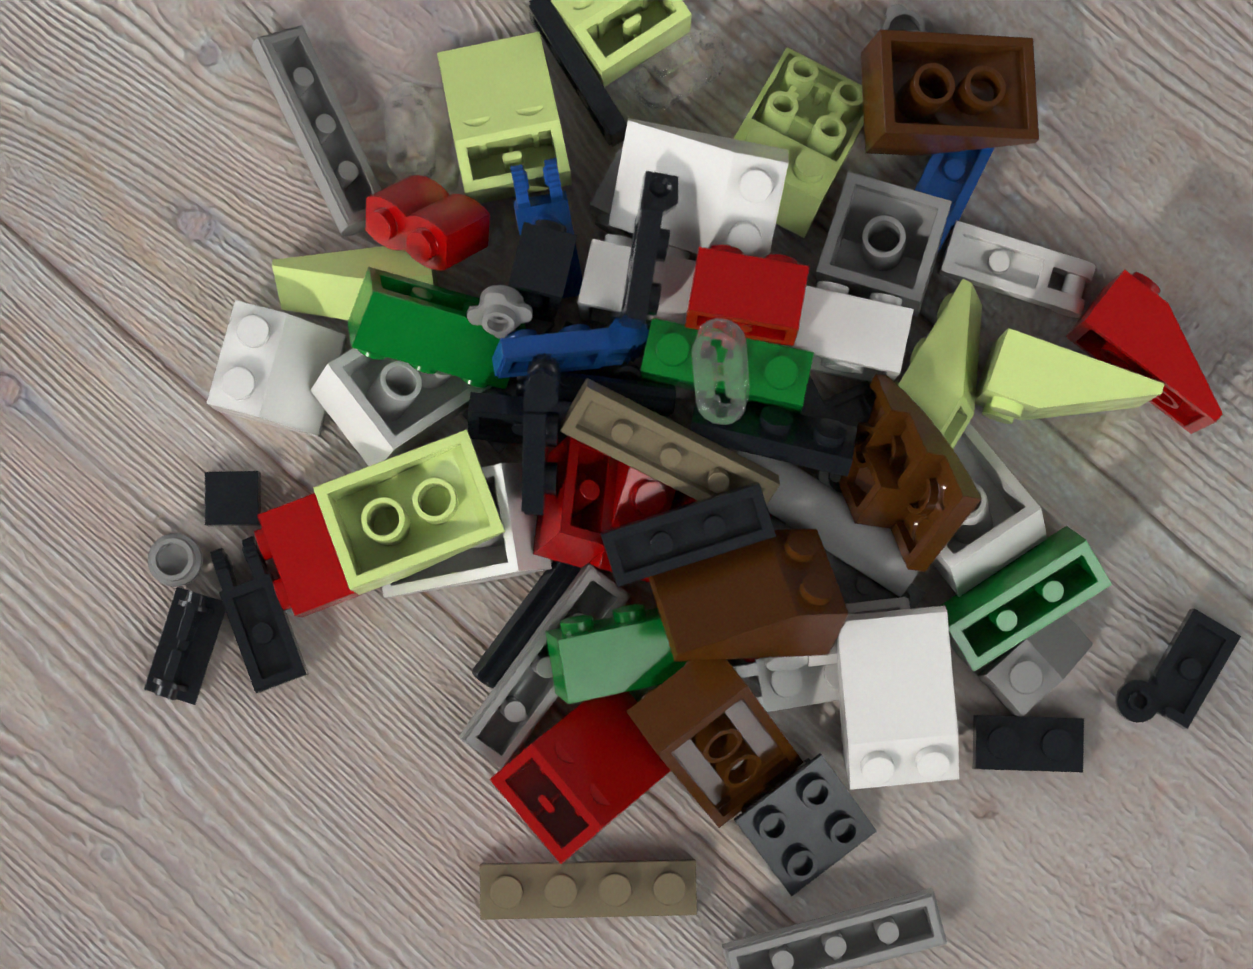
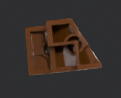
(907, 477)

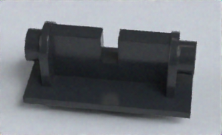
(185, 646)

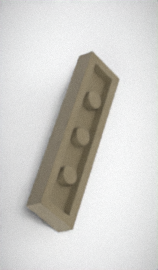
(659, 445)
(588, 889)

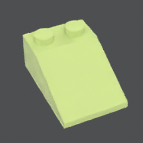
(1043, 380)
(409, 512)

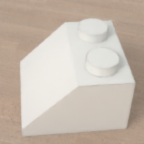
(271, 366)

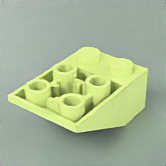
(623, 32)
(502, 115)
(813, 117)

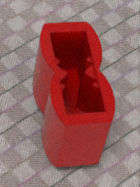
(427, 222)

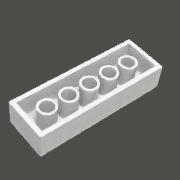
(845, 332)

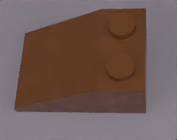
(947, 92)
(753, 601)
(715, 737)

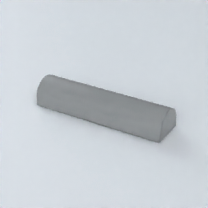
(318, 125)
(810, 504)
(528, 684)
(845, 938)

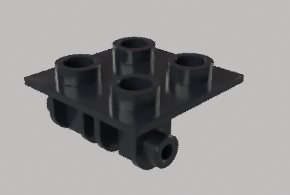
(805, 824)

